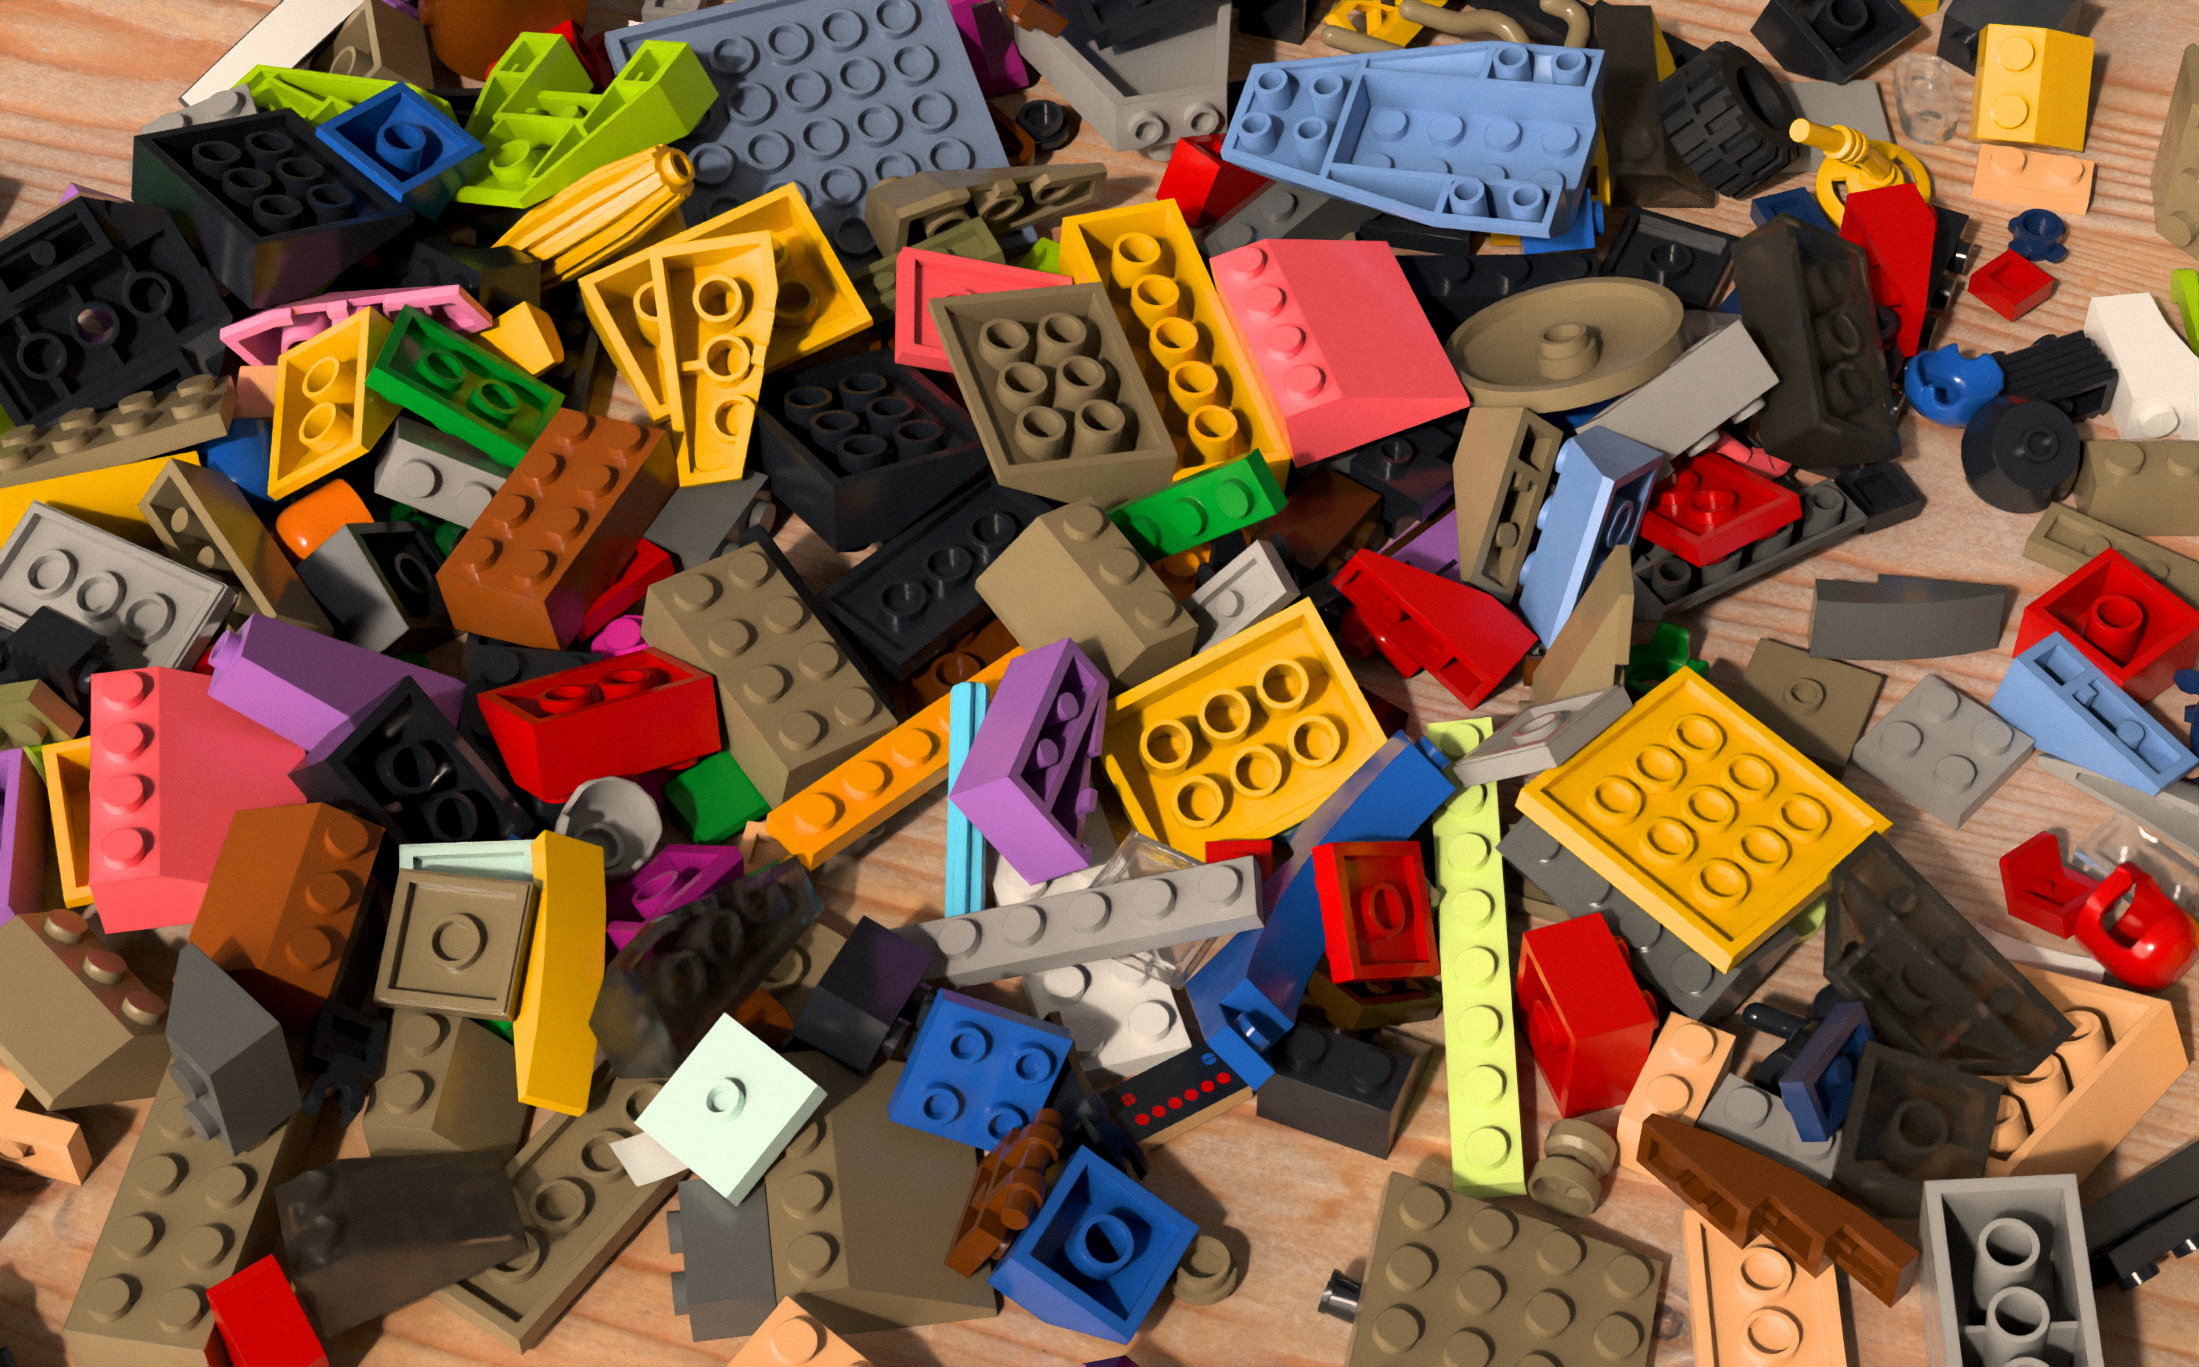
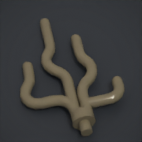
(1462, 24)

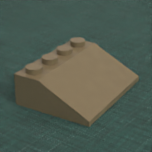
(1056, 393)
(870, 1210)

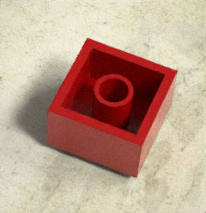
(2119, 622)
(1583, 1014)

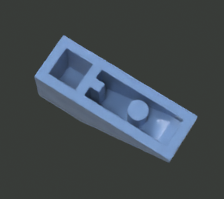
(2088, 718)

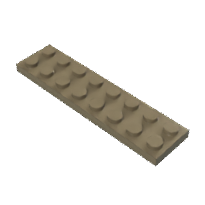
(577, 1193)

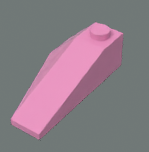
(278, 329)

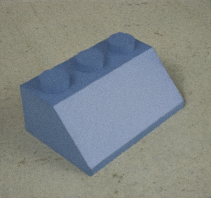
(1593, 508)

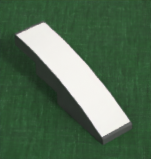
(280, 39)

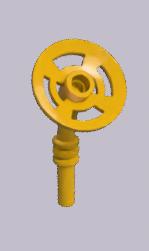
(1854, 149)

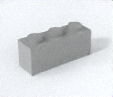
(1693, 396)

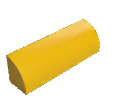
(99, 497)

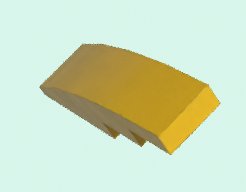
(561, 975)

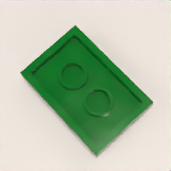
(462, 387)

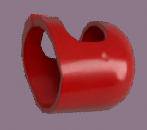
(2149, 943)

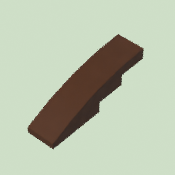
(1756, 1195)

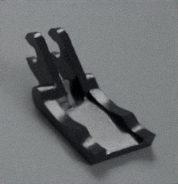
(1086, 1117)

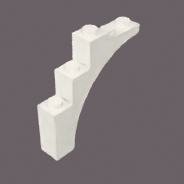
(2154, 366)

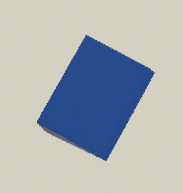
(405, 148)

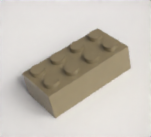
(780, 681)

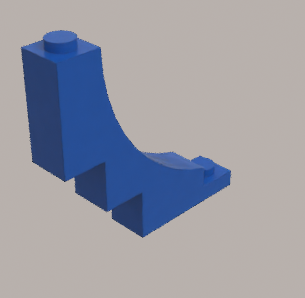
(1257, 980)

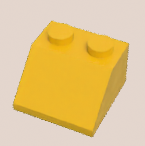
(2031, 88)

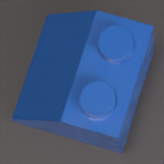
(1094, 1251)

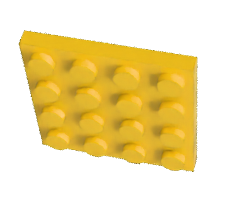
(1702, 817)

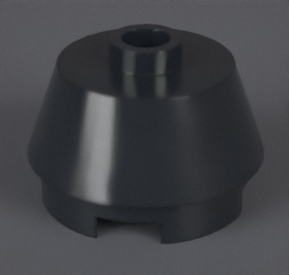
(2020, 453)

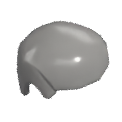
(616, 817)

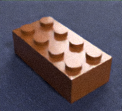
(559, 530)

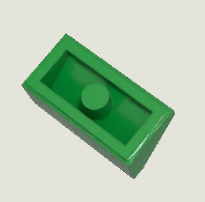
(713, 800)

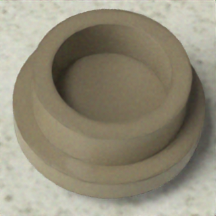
(1204, 1272)

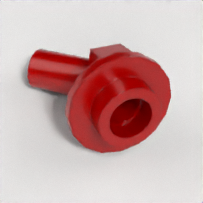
(1362, 637)

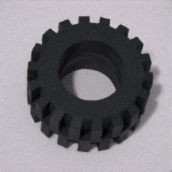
(1728, 119)

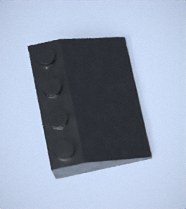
(265, 202)
(861, 446)

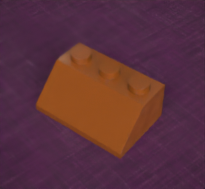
(286, 903)

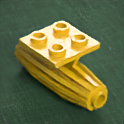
(606, 215)

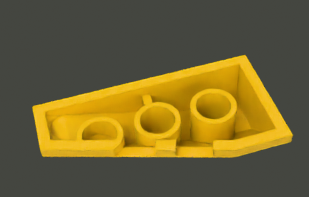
(715, 335)

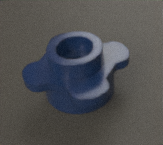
(2037, 235)

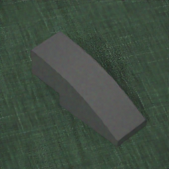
(1903, 618)

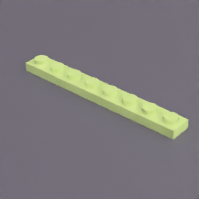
(1476, 978)

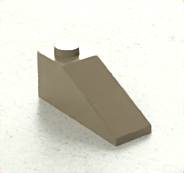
(1499, 493)

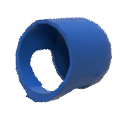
(246, 461)

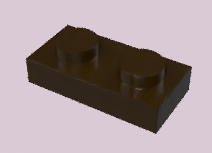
(1373, 1003)

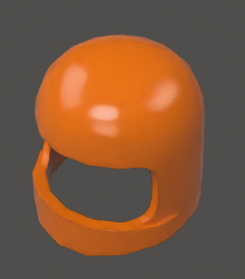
(316, 518)

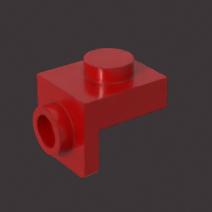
(2043, 889)

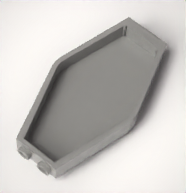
(1145, 88)

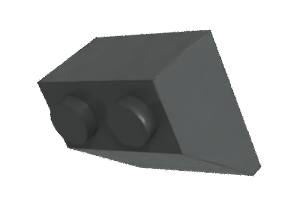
(227, 1056)

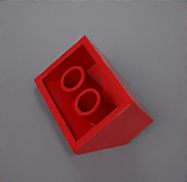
(603, 722)

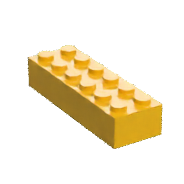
(1175, 333)

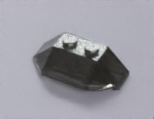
(1929, 972)

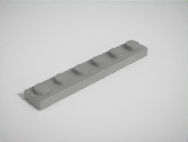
(1091, 924)

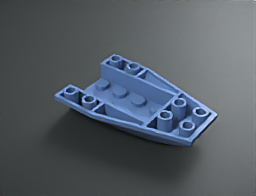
(1432, 132)

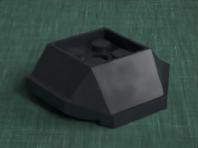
(111, 259)

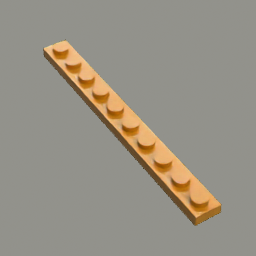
(909, 757)

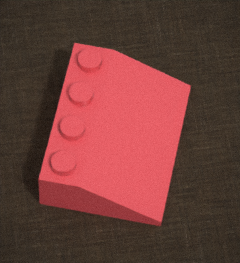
(1335, 342)
(165, 789)

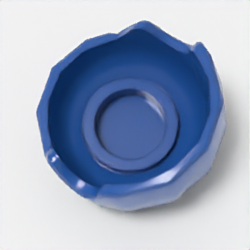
(1951, 387)

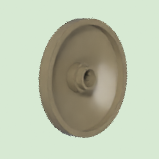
(1568, 343)

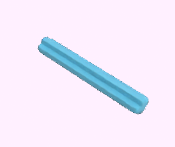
(964, 841)

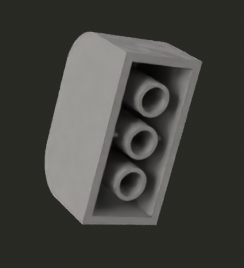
(2006, 1274)

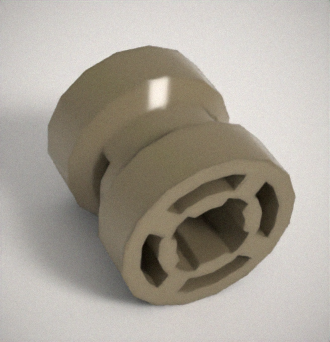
(1571, 1172)

